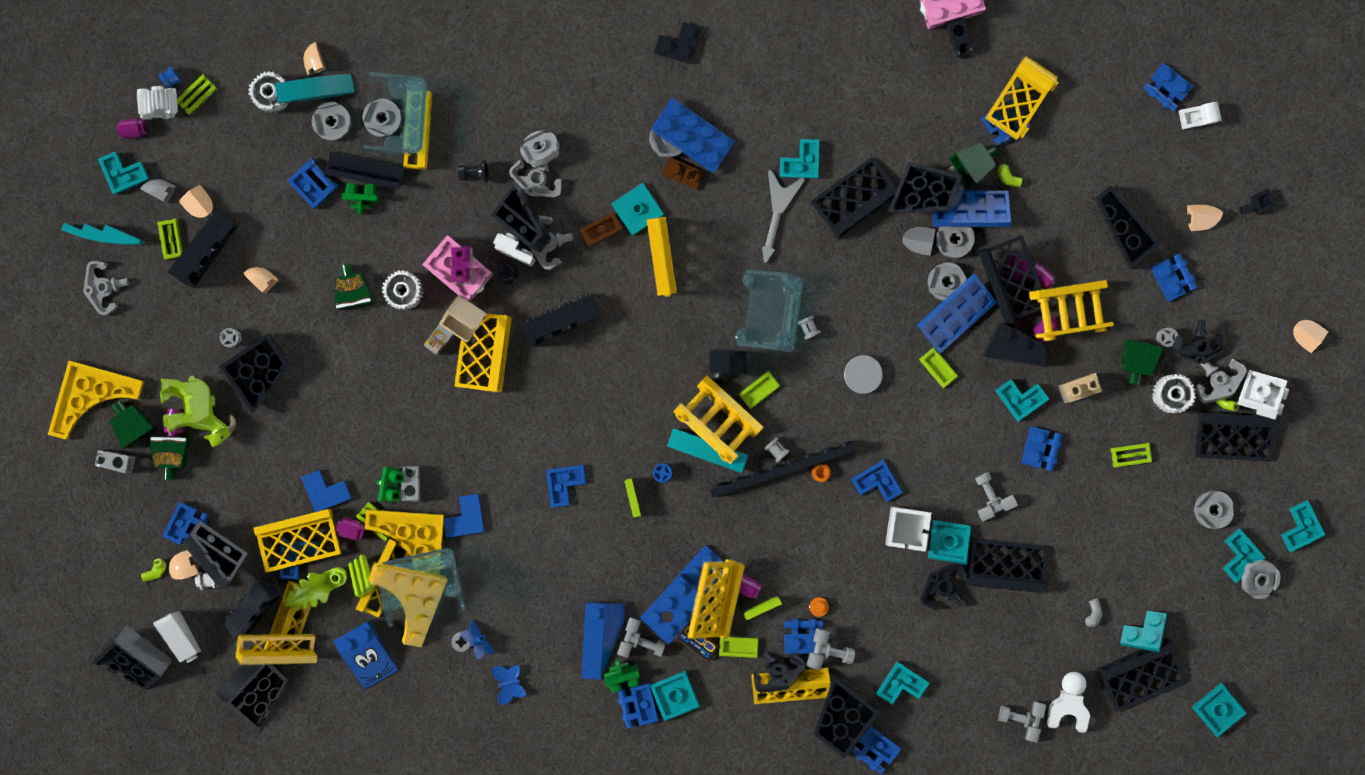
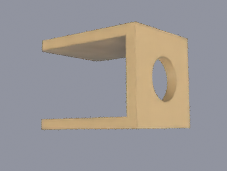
(462, 318)

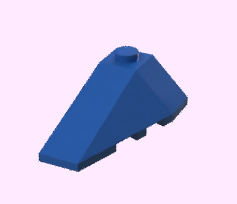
(601, 632)

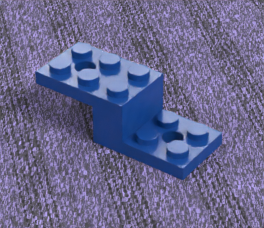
(679, 598)

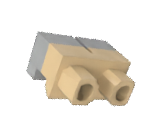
(1080, 388)

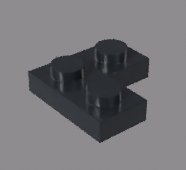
(680, 49)

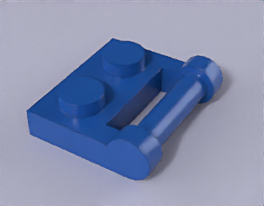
(308, 188)

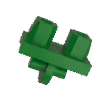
(369, 195)
(390, 484)
(621, 673)

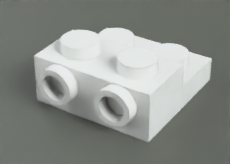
(510, 246)
(1264, 394)

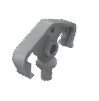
(535, 181)
(551, 245)
(97, 289)
(1223, 385)

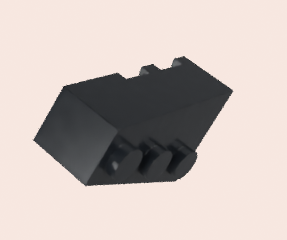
(521, 219)
(1016, 347)
(727, 362)
(214, 553)

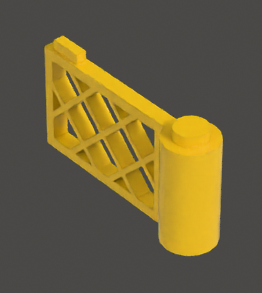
(1038, 79)

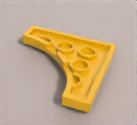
(85, 388)
(414, 531)
(417, 593)

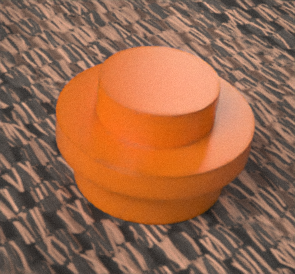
(821, 472)
(819, 606)

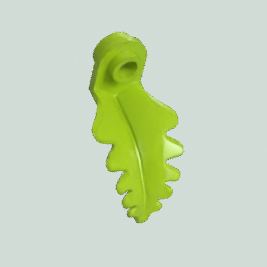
(316, 588)

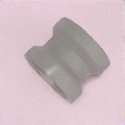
(1170, 336)
(227, 337)
(464, 646)

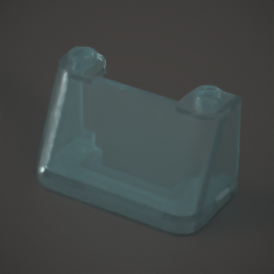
(771, 311)

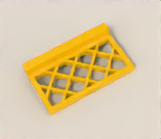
(661, 256)
(498, 357)
(293, 524)
(723, 603)

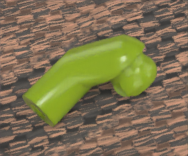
(1006, 177)
(1228, 405)
(156, 572)

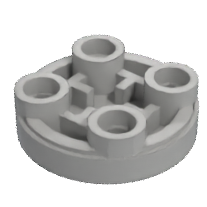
(863, 374)

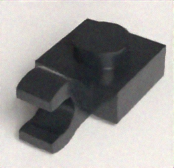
(1260, 202)

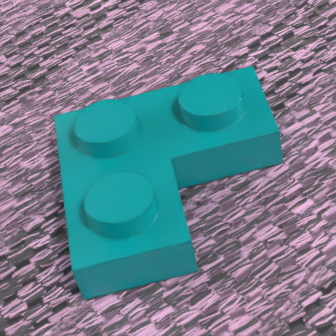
(806, 165)
(120, 177)
(1018, 403)
(1307, 527)
(1245, 553)
(1149, 636)
(898, 679)

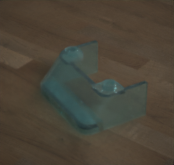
(413, 92)
(435, 562)

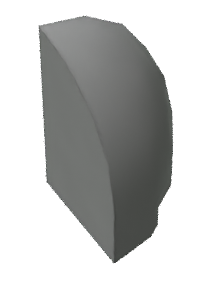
(159, 188)
(919, 239)

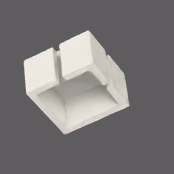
(907, 527)

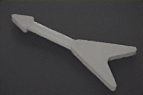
(780, 199)

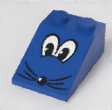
(366, 654)

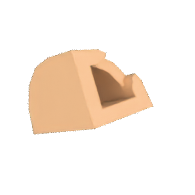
(313, 61)
(197, 202)
(1203, 217)
(261, 278)
(1309, 334)
(183, 566)

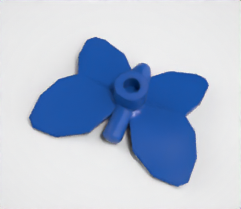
(478, 641)
(510, 683)

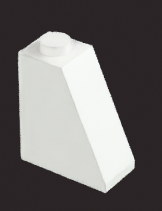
(178, 636)

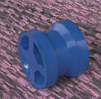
(170, 77)
(664, 474)

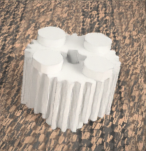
(259, 92)
(157, 102)
(396, 282)
(1183, 389)

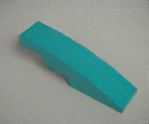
(314, 88)
(108, 235)
(699, 448)

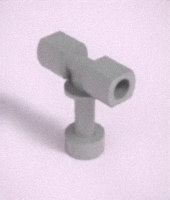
(995, 503)
(633, 638)
(823, 650)
(1030, 720)

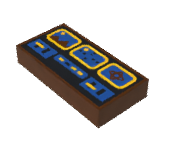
(702, 646)

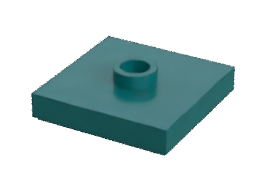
(636, 208)
(949, 542)
(674, 695)
(1219, 710)

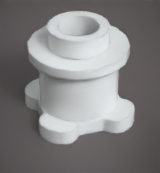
(204, 581)

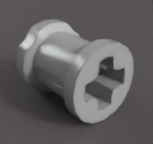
(809, 332)
(776, 449)

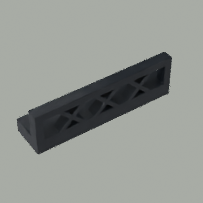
(365, 170)

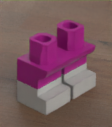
(460, 266)

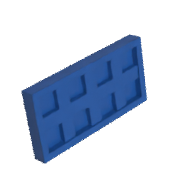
(692, 135)
(977, 210)
(956, 313)

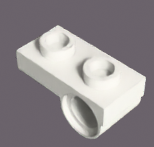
(1200, 115)

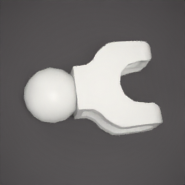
(1070, 702)

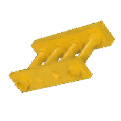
(1077, 292)
(735, 414)

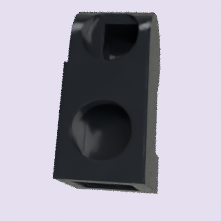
(959, 38)

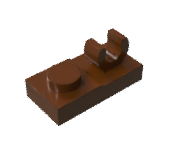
(682, 173)
(600, 229)

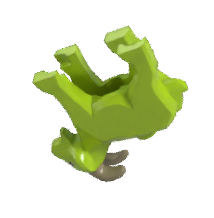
(197, 408)

